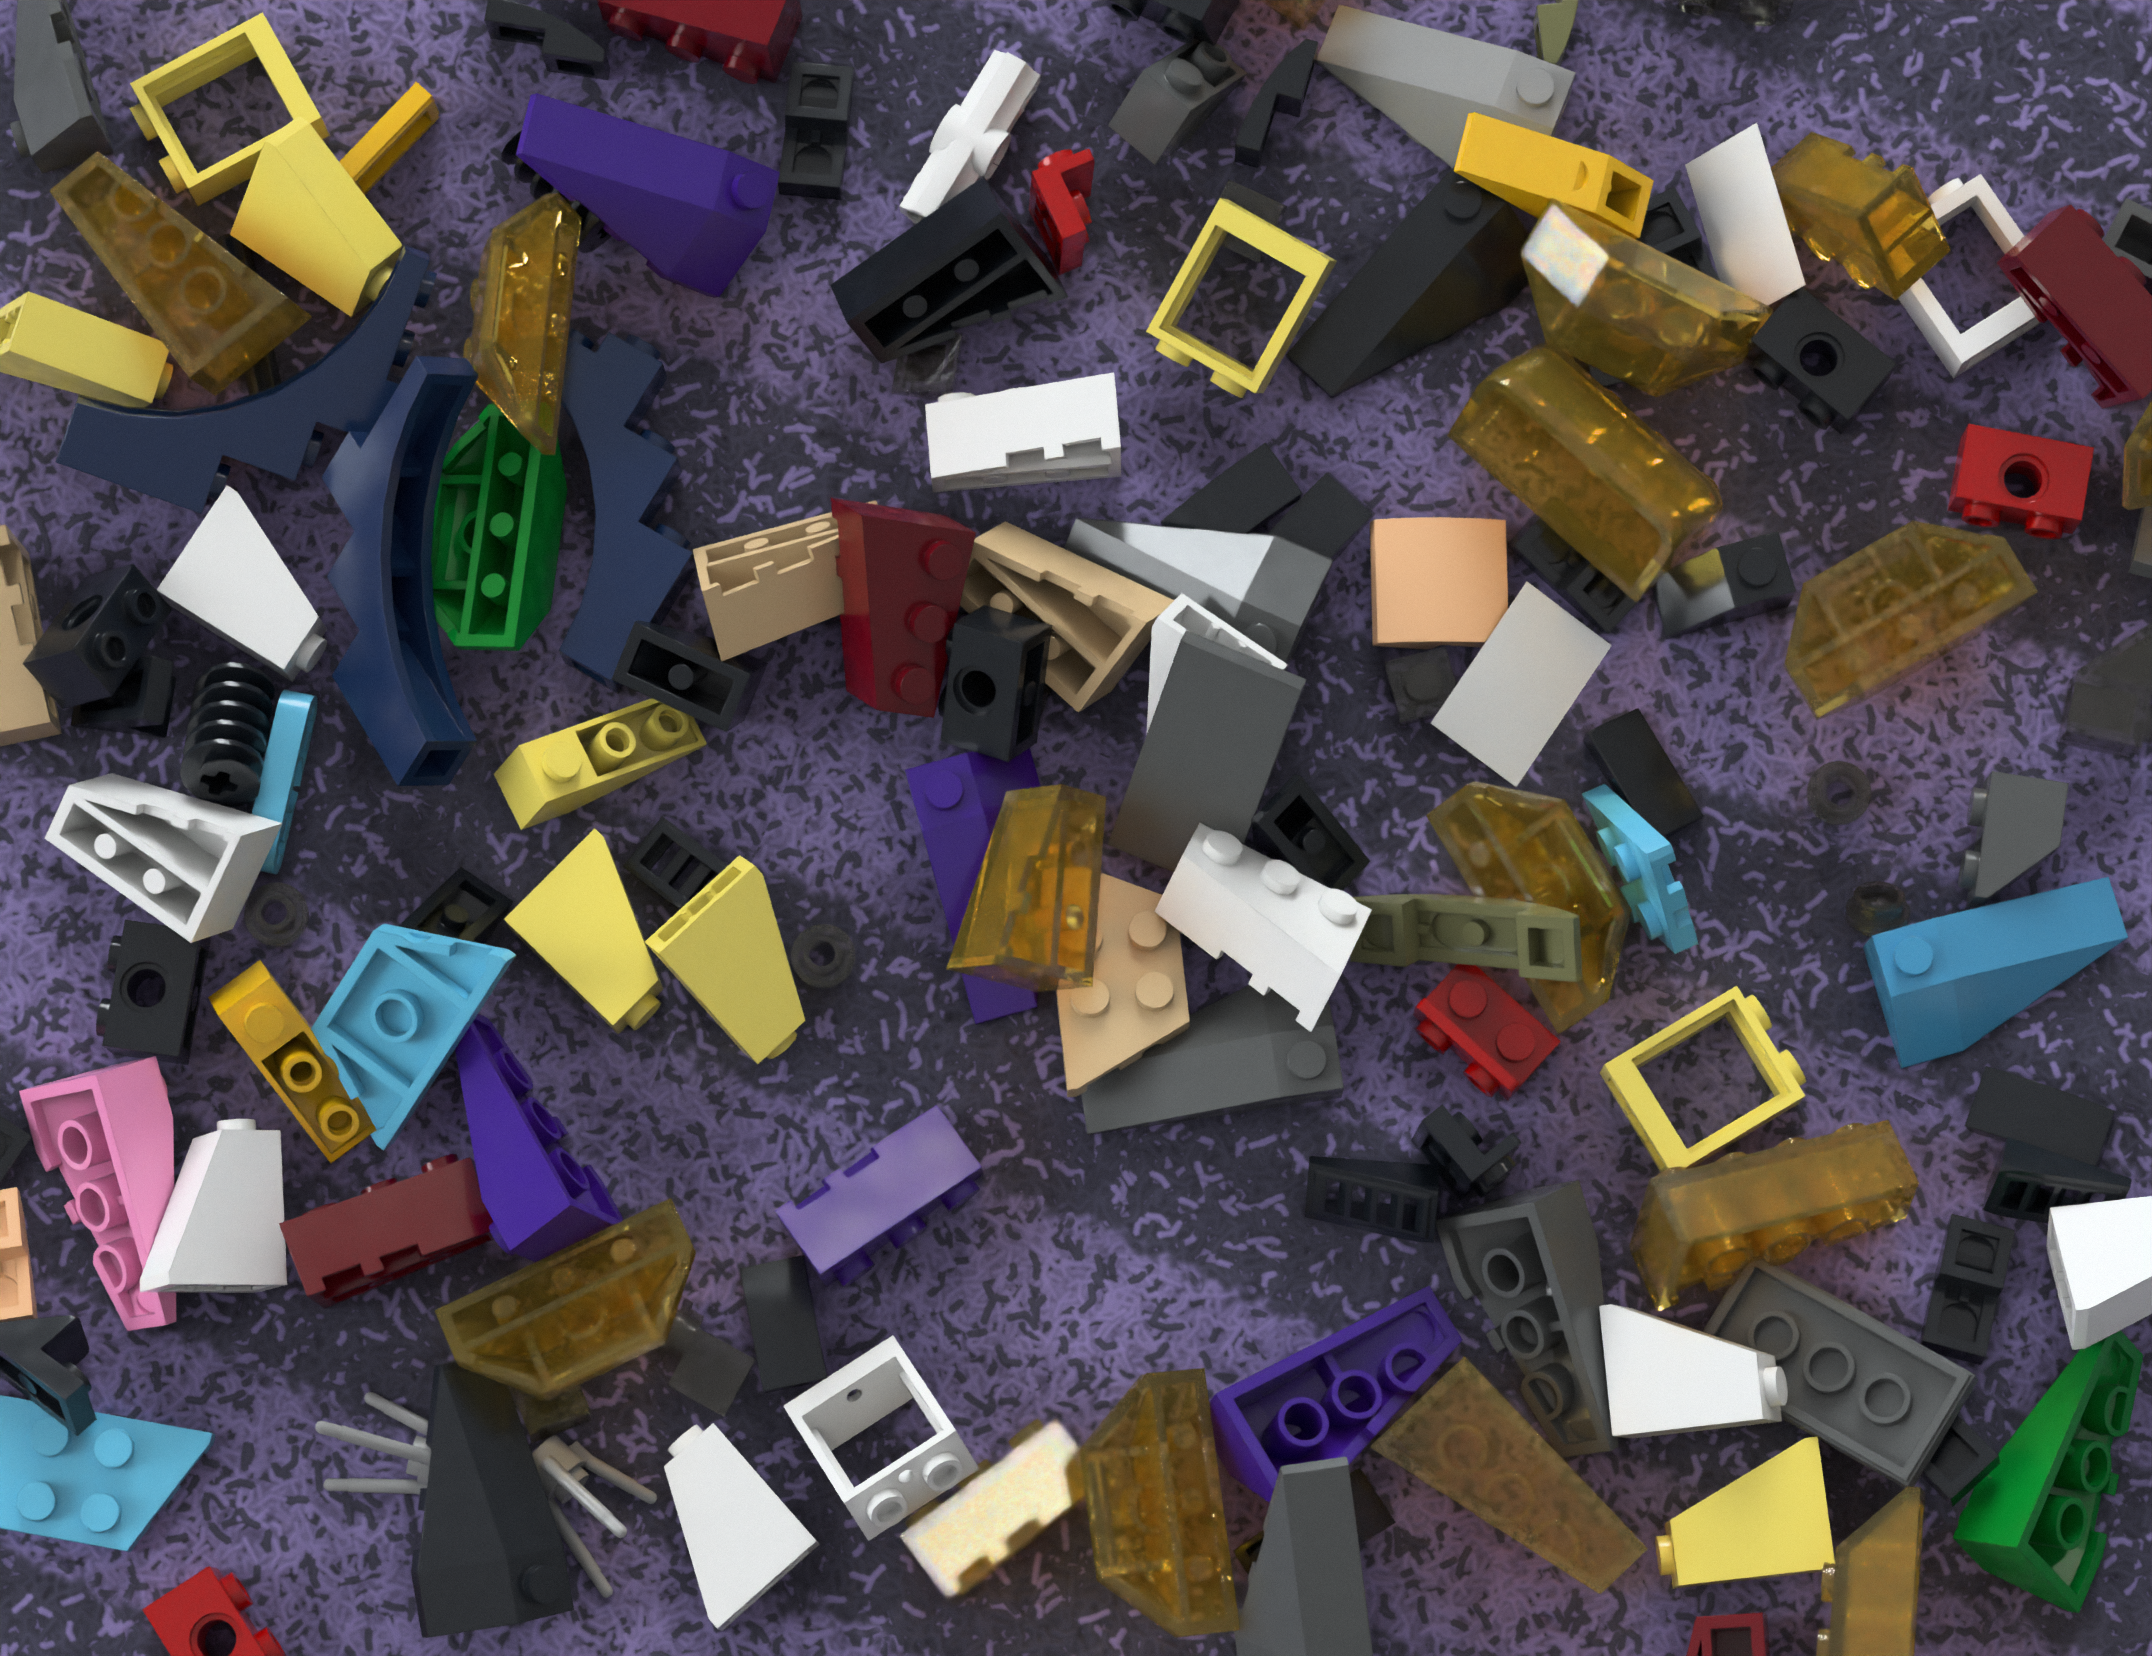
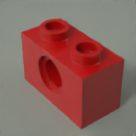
(2054, 467)
(199, 1604)

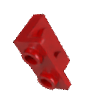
(1060, 206)
(1485, 1030)

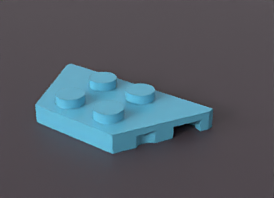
(1642, 863)
(403, 1017)
(90, 1485)

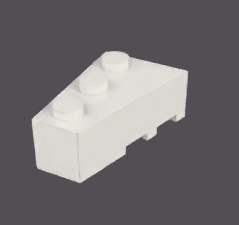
(1025, 435)
(165, 850)
(1264, 918)

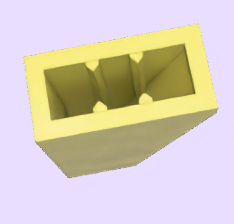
(315, 220)
(81, 352)
(590, 935)
(734, 961)
(1755, 1526)

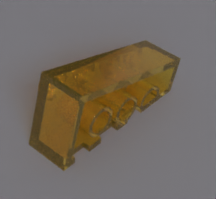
(187, 287)
(1768, 1206)
(1503, 1470)

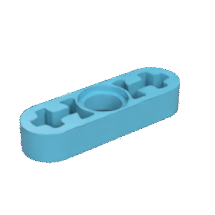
(284, 767)

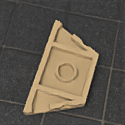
(1135, 990)

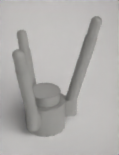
(418, 1453)
(564, 1478)

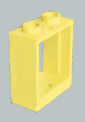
(198, 68)
(1184, 347)
(1645, 1113)

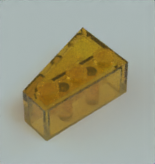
(1859, 213)
(1037, 893)
(998, 1509)

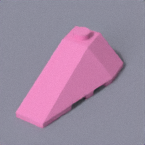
(117, 1156)

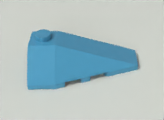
(1977, 968)

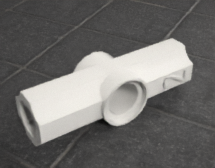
(972, 135)

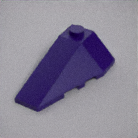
(667, 196)
(957, 813)
(523, 1173)
(1332, 1393)

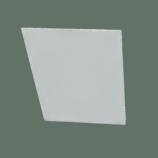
(1745, 218)
(1521, 684)

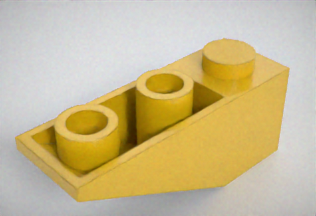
(1535, 167)
(291, 1060)

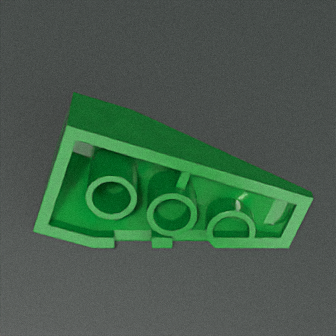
(2041, 1503)

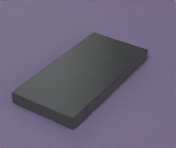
(1205, 750)
(1845, 1371)

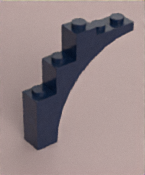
(180, 450)
(633, 568)
(384, 575)

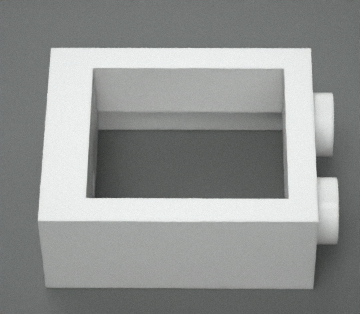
(1967, 349)
(831, 1417)

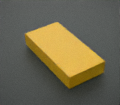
(391, 137)

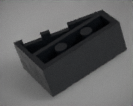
(945, 274)

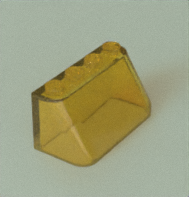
(1588, 467)

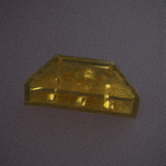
(1633, 305)
(525, 316)
(1898, 611)
(1538, 853)
(576, 1307)
(1161, 1506)
(1876, 1583)

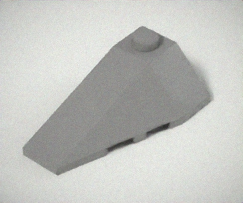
(1436, 78)

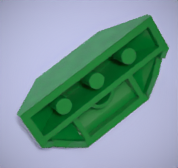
(496, 536)

